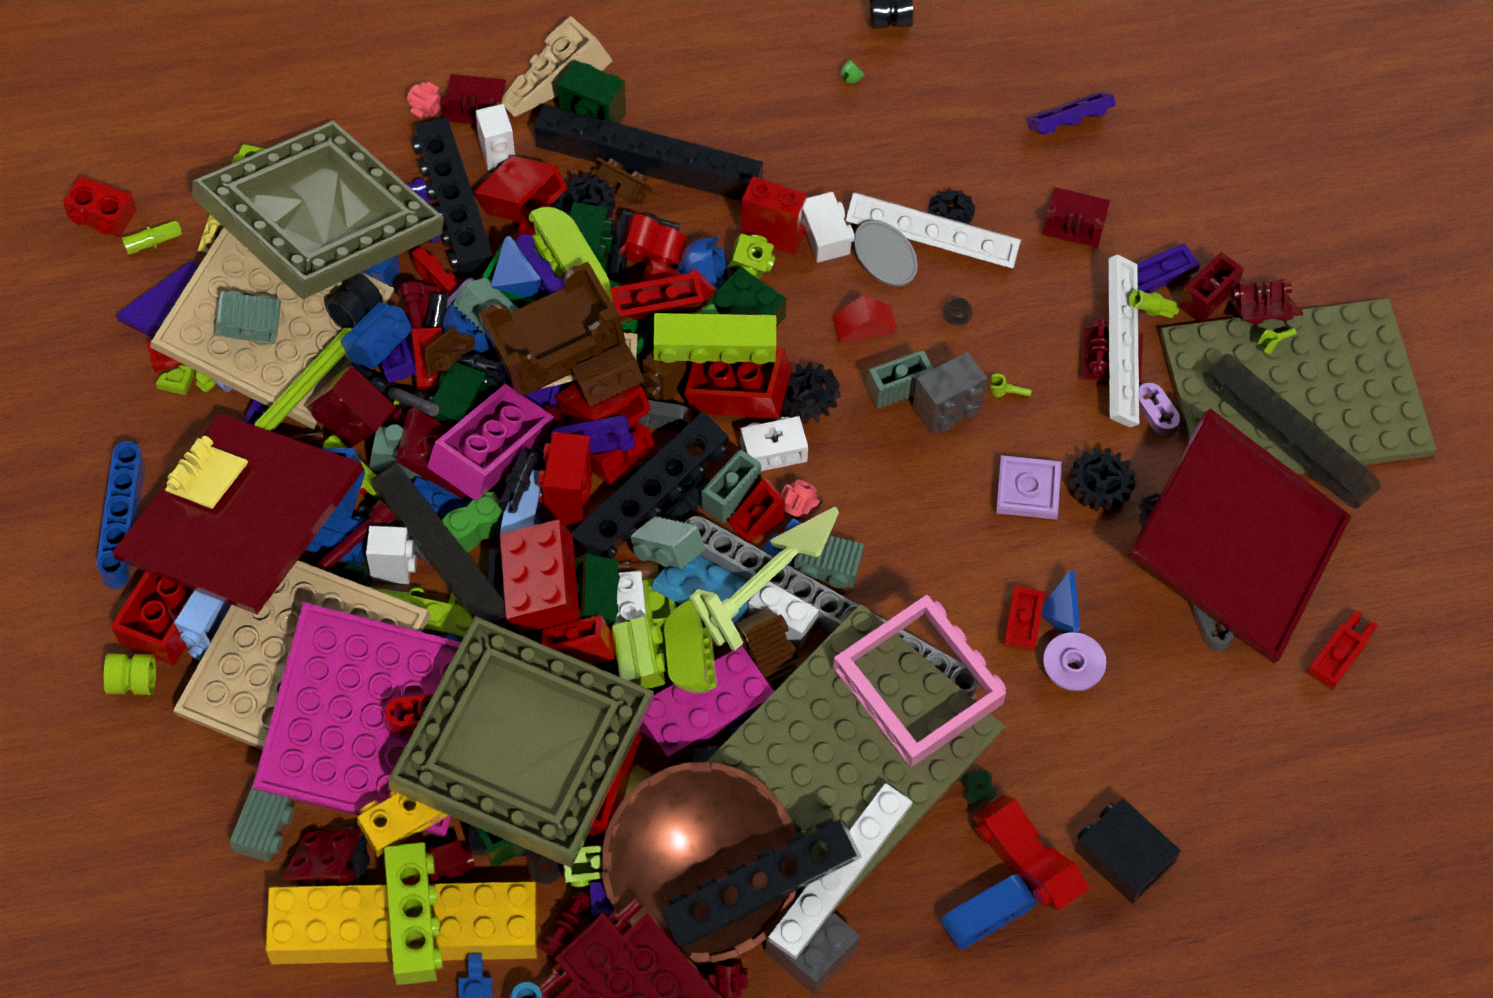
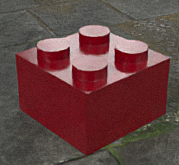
(350, 407)

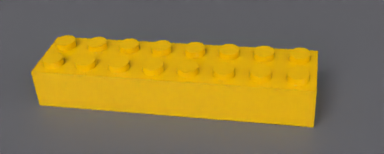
(354, 923)

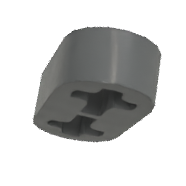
(667, 416)
(1207, 627)

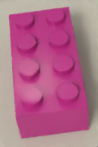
(488, 441)
(689, 720)

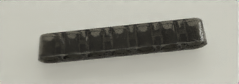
(1291, 431)
(439, 546)

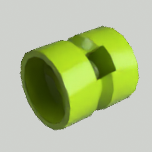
(129, 674)

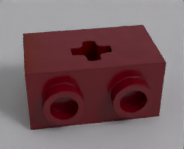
(1211, 287)

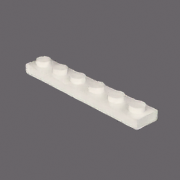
(936, 230)
(1123, 342)
(823, 895)

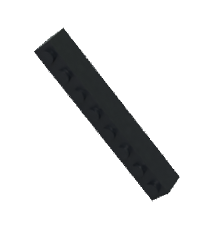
(646, 152)

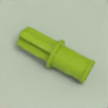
(151, 237)
(1153, 304)

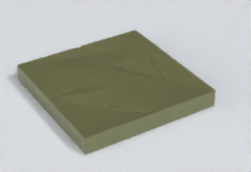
(317, 209)
(521, 741)

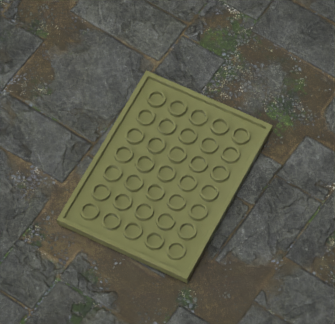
(1338, 371)
(829, 755)

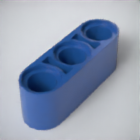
(988, 911)

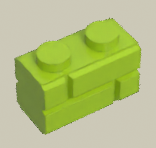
(639, 652)

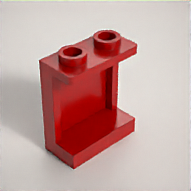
(774, 214)

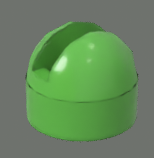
(852, 71)

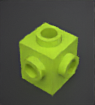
(752, 254)

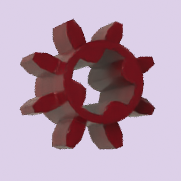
(728, 978)

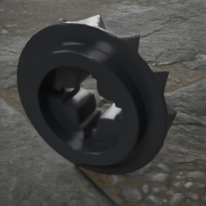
(965, 207)

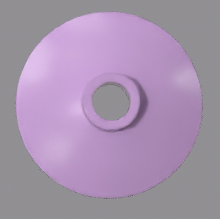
(1075, 649)

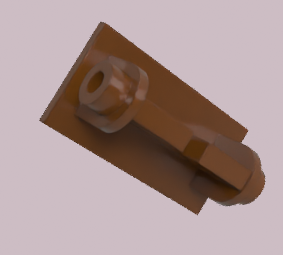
(631, 184)
(447, 350)

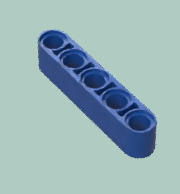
(116, 502)

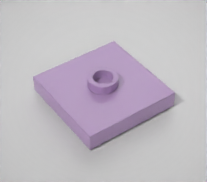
(1028, 487)

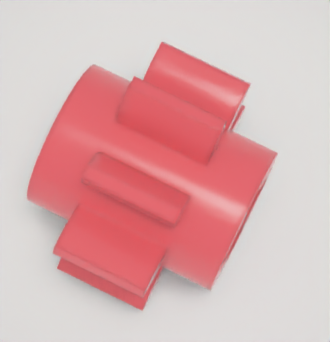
(424, 99)
(800, 498)

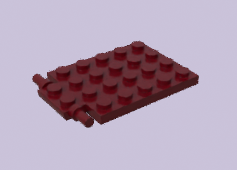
(628, 964)

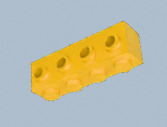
(395, 821)

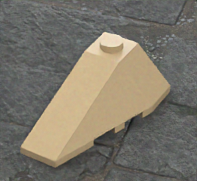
(541, 81)

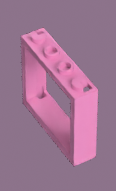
(881, 713)

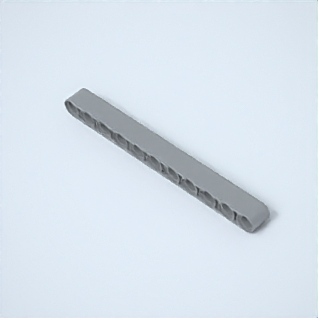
(818, 594)

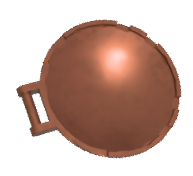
(689, 829)

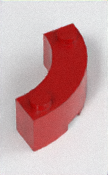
(1013, 837)

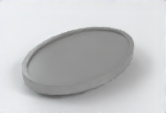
(885, 253)

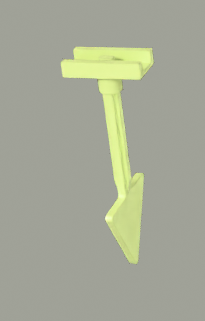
(805, 538)

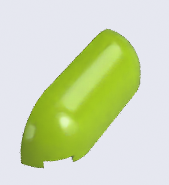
(563, 243)
(689, 650)

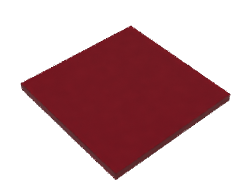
(257, 526)
(1240, 535)

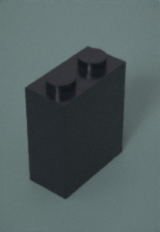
(1127, 850)

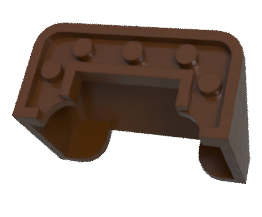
(554, 332)

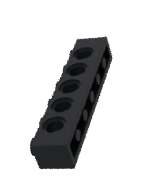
(441, 157)
(701, 433)
(840, 853)

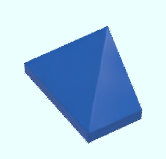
(515, 273)
(1062, 606)

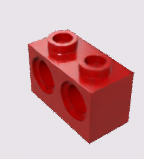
(99, 204)
(614, 463)

